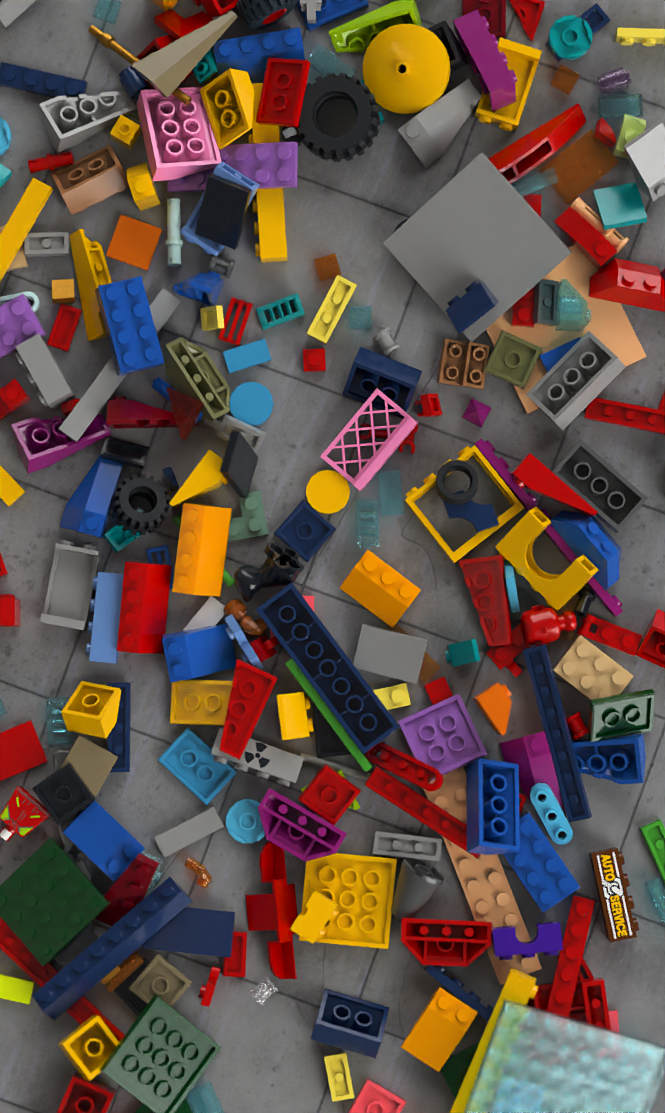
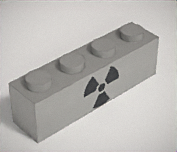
(262, 759)

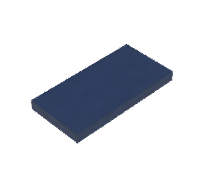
(196, 933)

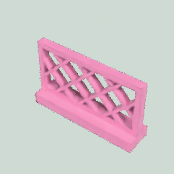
(383, 453)

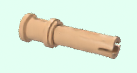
(593, 218)

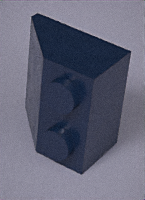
(471, 306)

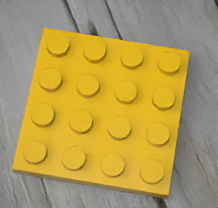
(362, 893)

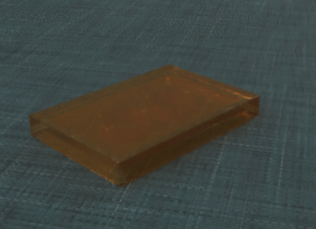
(581, 166)

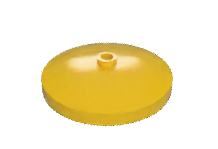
(425, 65)

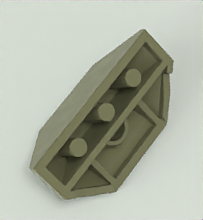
(197, 376)

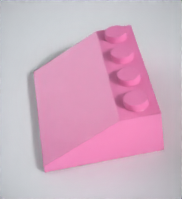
(176, 134)

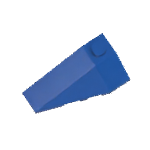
(92, 500)

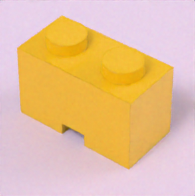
(312, 923)

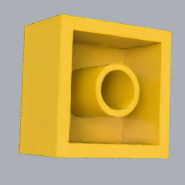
(89, 1046)

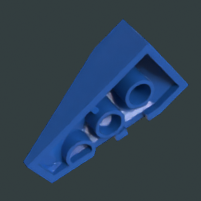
(201, 287)
(613, 759)

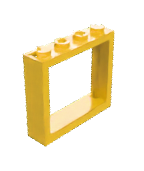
(430, 481)

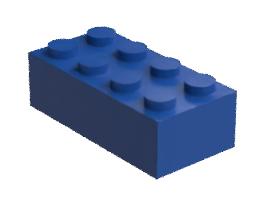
(129, 326)
(540, 866)

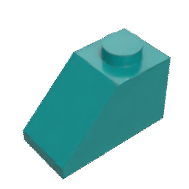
(462, 653)

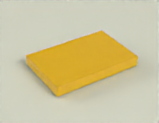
(199, 702)

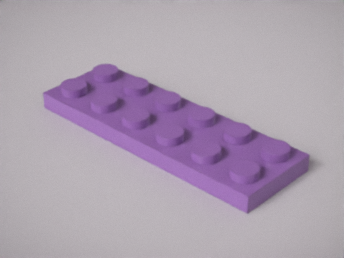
(264, 163)

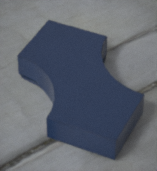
(479, 515)

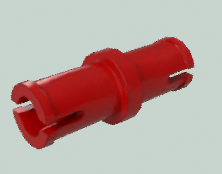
(51, 162)

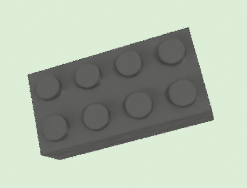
(600, 486)

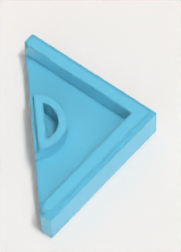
(511, 586)

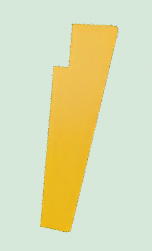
(90, 273)

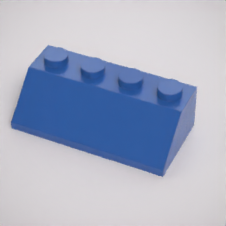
(253, 51)
(492, 807)

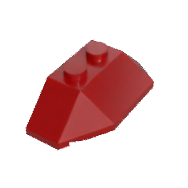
(629, 284)
(445, 940)

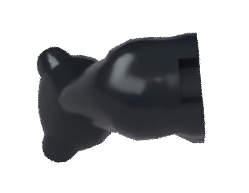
(278, 570)

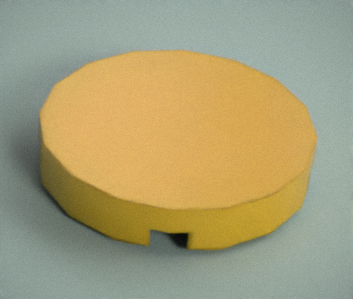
(327, 492)

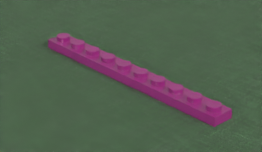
(529, 502)

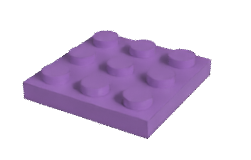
(443, 735)

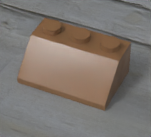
(90, 179)

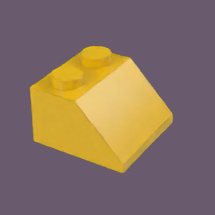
(92, 709)
(293, 715)

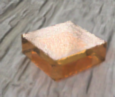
(565, 79)
(327, 267)

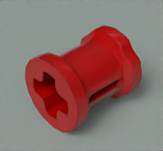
(576, 725)

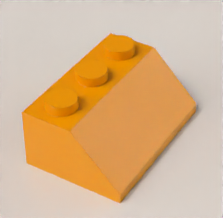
(379, 588)

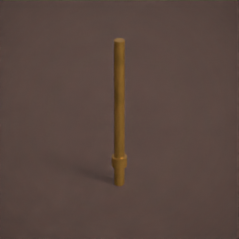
(109, 42)

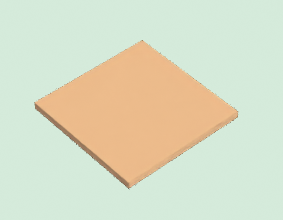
(607, 324)

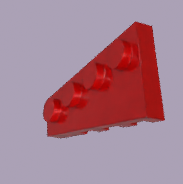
(489, 592)
(246, 702)

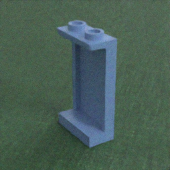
(227, 172)

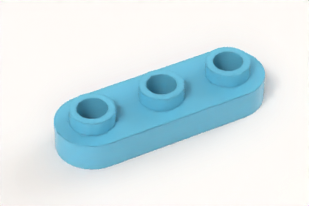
(551, 805)

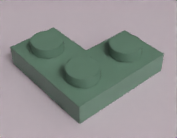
(253, 519)

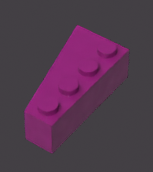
(486, 59)

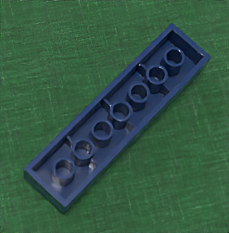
(327, 668)

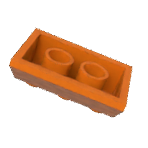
(495, 706)

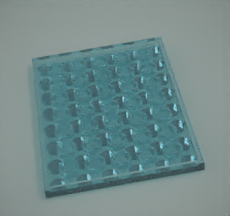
(563, 1066)

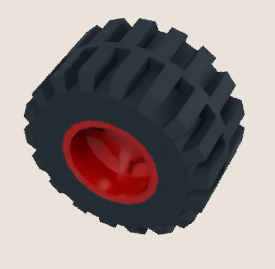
(263, 13)

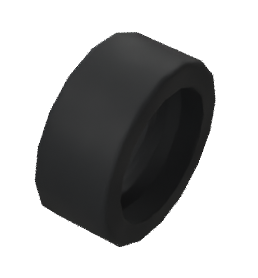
(457, 465)

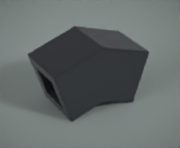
(290, 134)

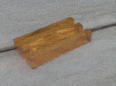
(126, 969)

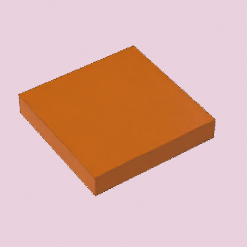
(134, 242)

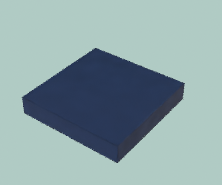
(305, 531)

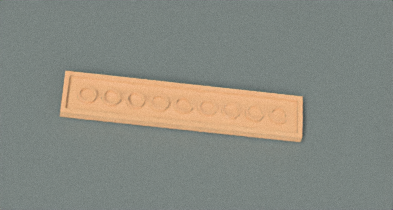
(483, 879)

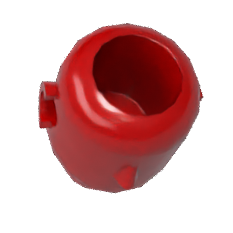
(544, 625)

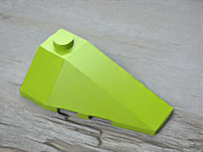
(359, 33)

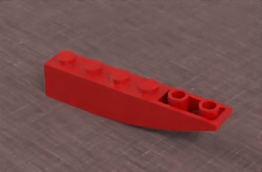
(538, 145)

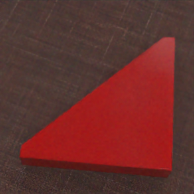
(529, 14)

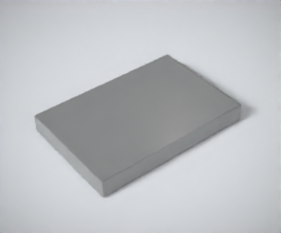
(390, 653)

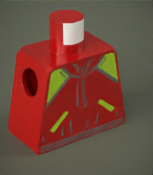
(22, 814)

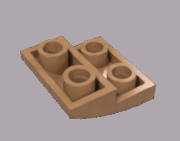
(462, 364)

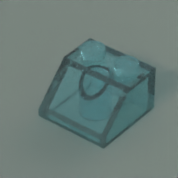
(572, 309)

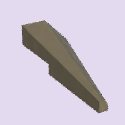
(172, 63)

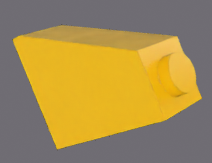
(142, 186)

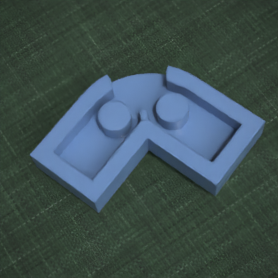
(235, 632)

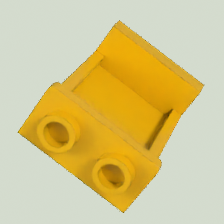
(523, 62)

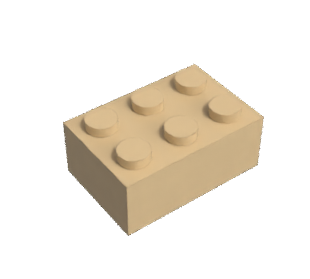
(591, 671)

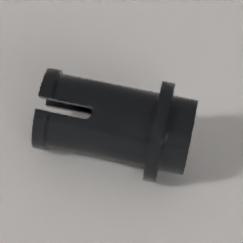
(586, 596)

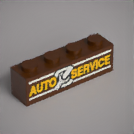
(613, 894)

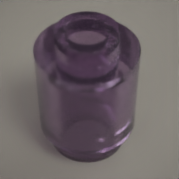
(614, 81)

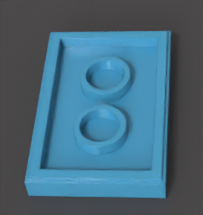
(191, 764)

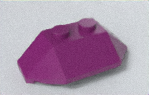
(298, 828)

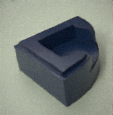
(171, 479)

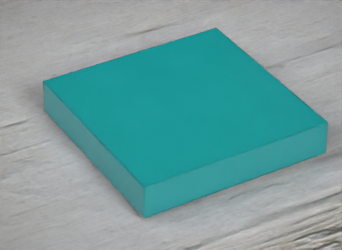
(619, 206)

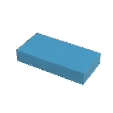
(247, 356)

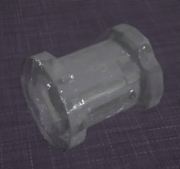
(264, 990)

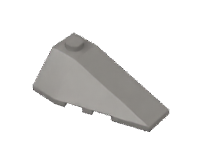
(78, 118)
(437, 125)

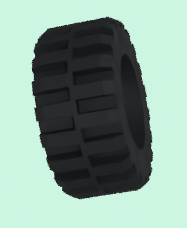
(358, 137)

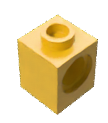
(125, 132)

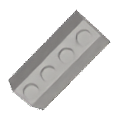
(576, 380)

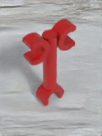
(384, 435)

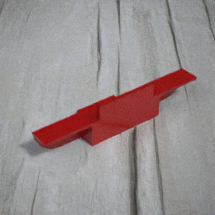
(275, 911)

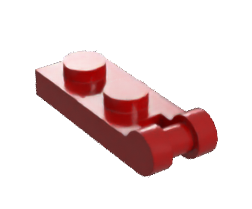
(610, 635)

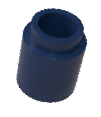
(132, 82)

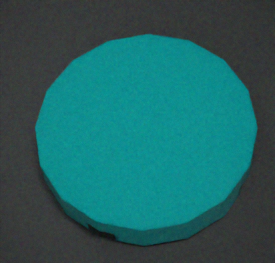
(570, 37)

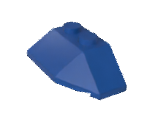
(588, 537)

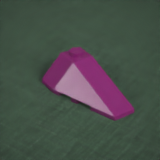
(43, 445)
(534, 764)

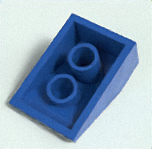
(198, 652)
(103, 840)

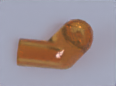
(200, 870)

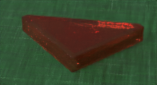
(184, 410)

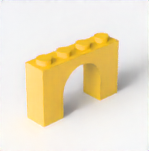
(518, 549)

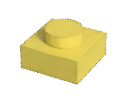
(212, 318)

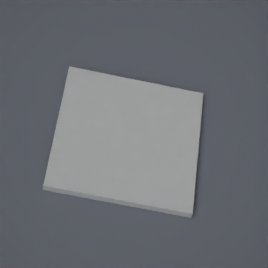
(477, 233)

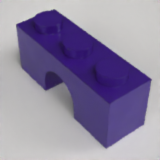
(547, 940)

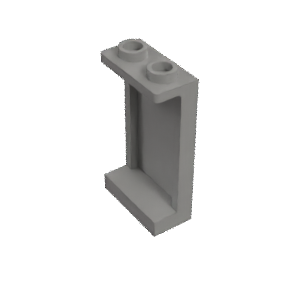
(70, 585)

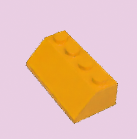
(201, 549)

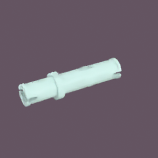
(173, 232)

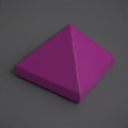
(476, 412)

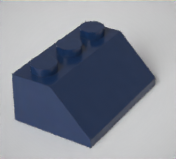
(388, 375)
(350, 1023)

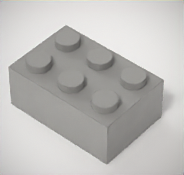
(44, 372)

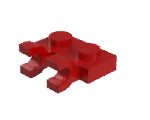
(504, 654)

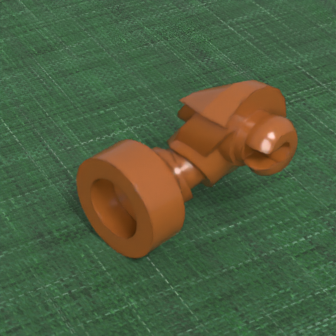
(239, 610)

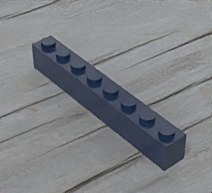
(111, 948)

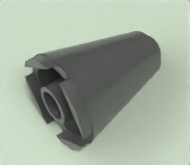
(414, 888)

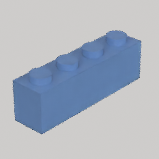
(106, 618)

